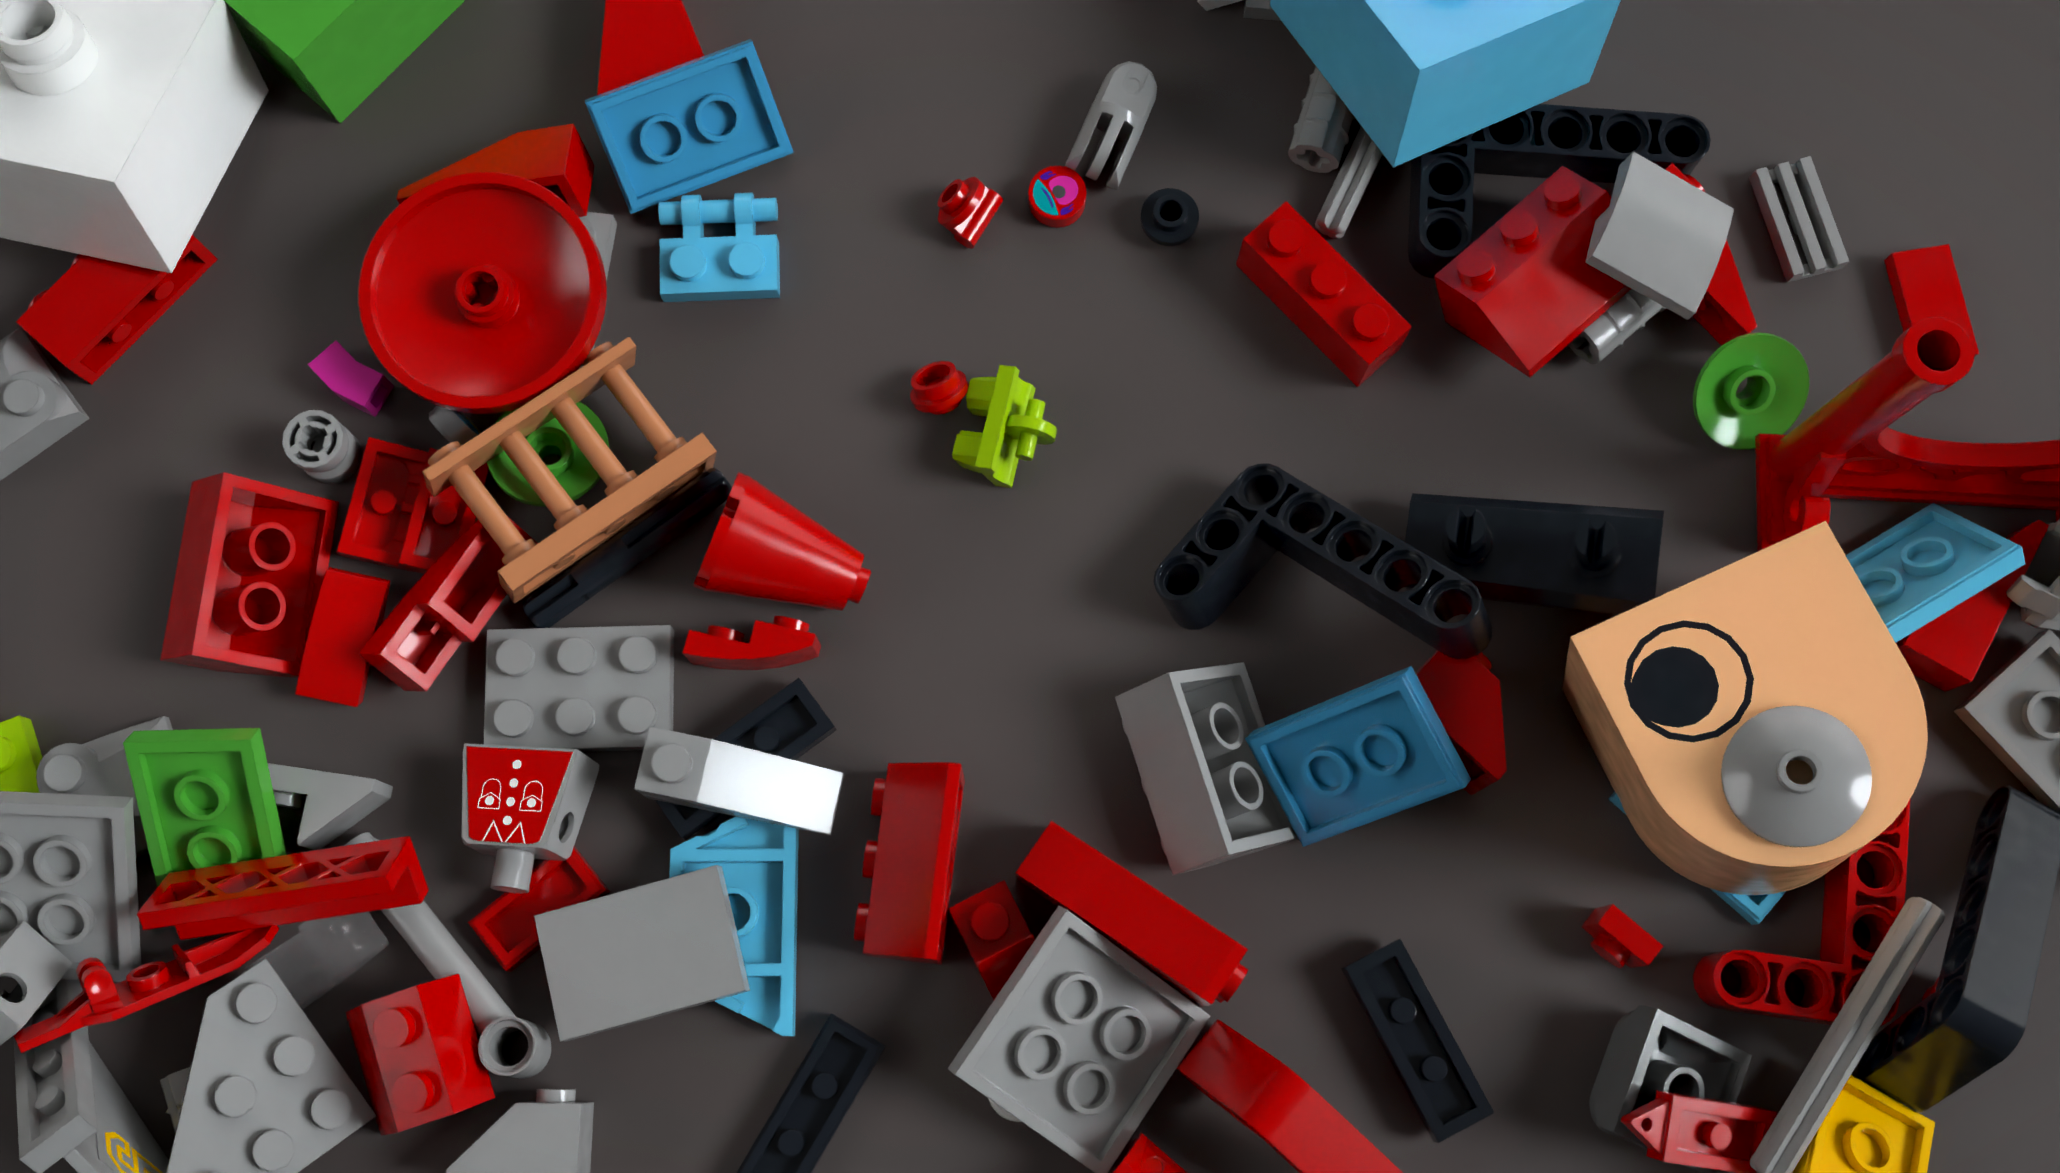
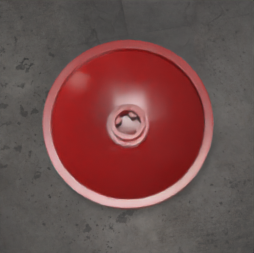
(482, 292)

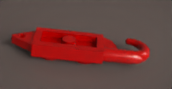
(1700, 1131)

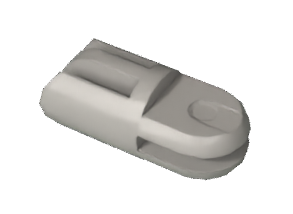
(1119, 113)

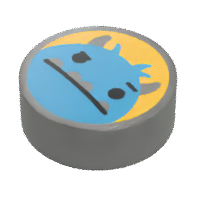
(453, 425)

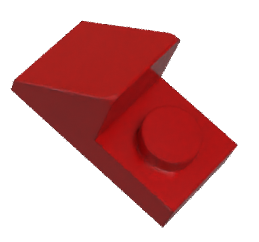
(993, 933)

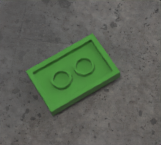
(203, 797)

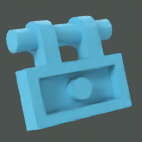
(719, 266)

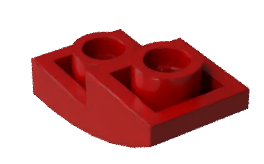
(343, 622)
(770, 646)

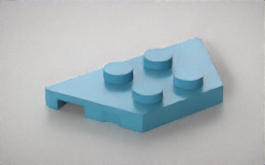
(763, 893)

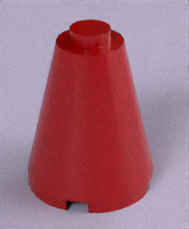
(779, 553)

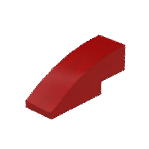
(440, 612)

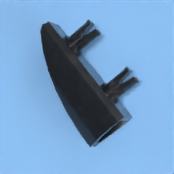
(1542, 550)

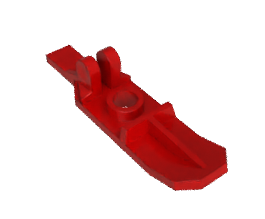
(145, 985)

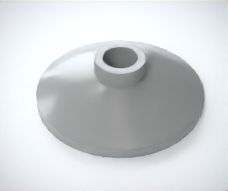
(1791, 812)

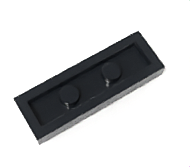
(781, 726)
(1417, 1041)

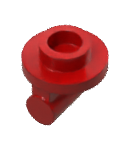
(967, 209)

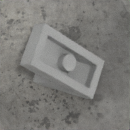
(331, 799)

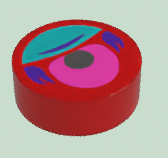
(1057, 196)

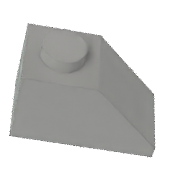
(535, 1138)

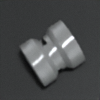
(332, 457)

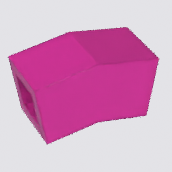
(351, 380)

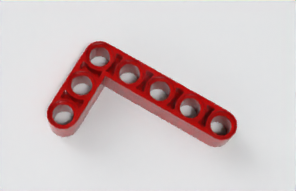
(1841, 959)
(1278, 1106)

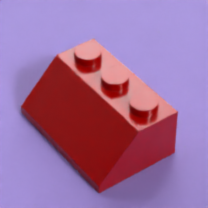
(1527, 279)
(248, 576)
(911, 861)

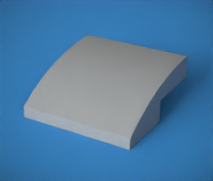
(1660, 236)

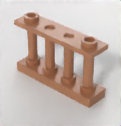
(578, 529)

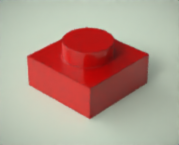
(1620, 938)

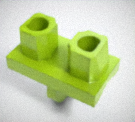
(1010, 429)

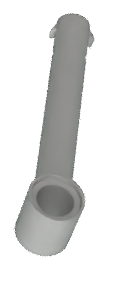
(489, 1012)

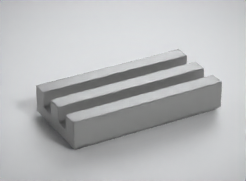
(1815, 203)

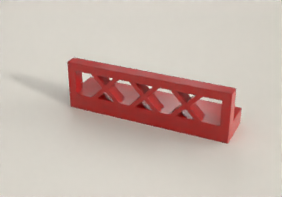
(287, 889)

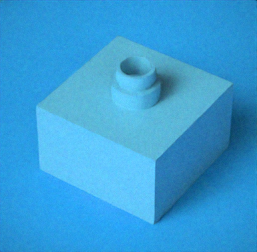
(1446, 67)

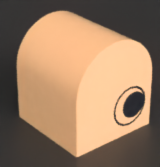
(1689, 668)

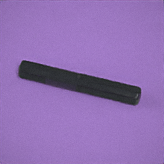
(627, 549)

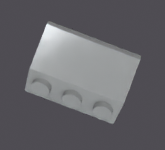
(1199, 767)

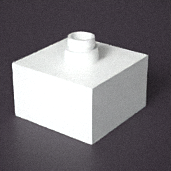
(119, 122)

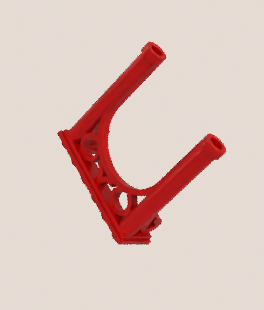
(1854, 454)

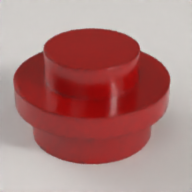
(938, 388)

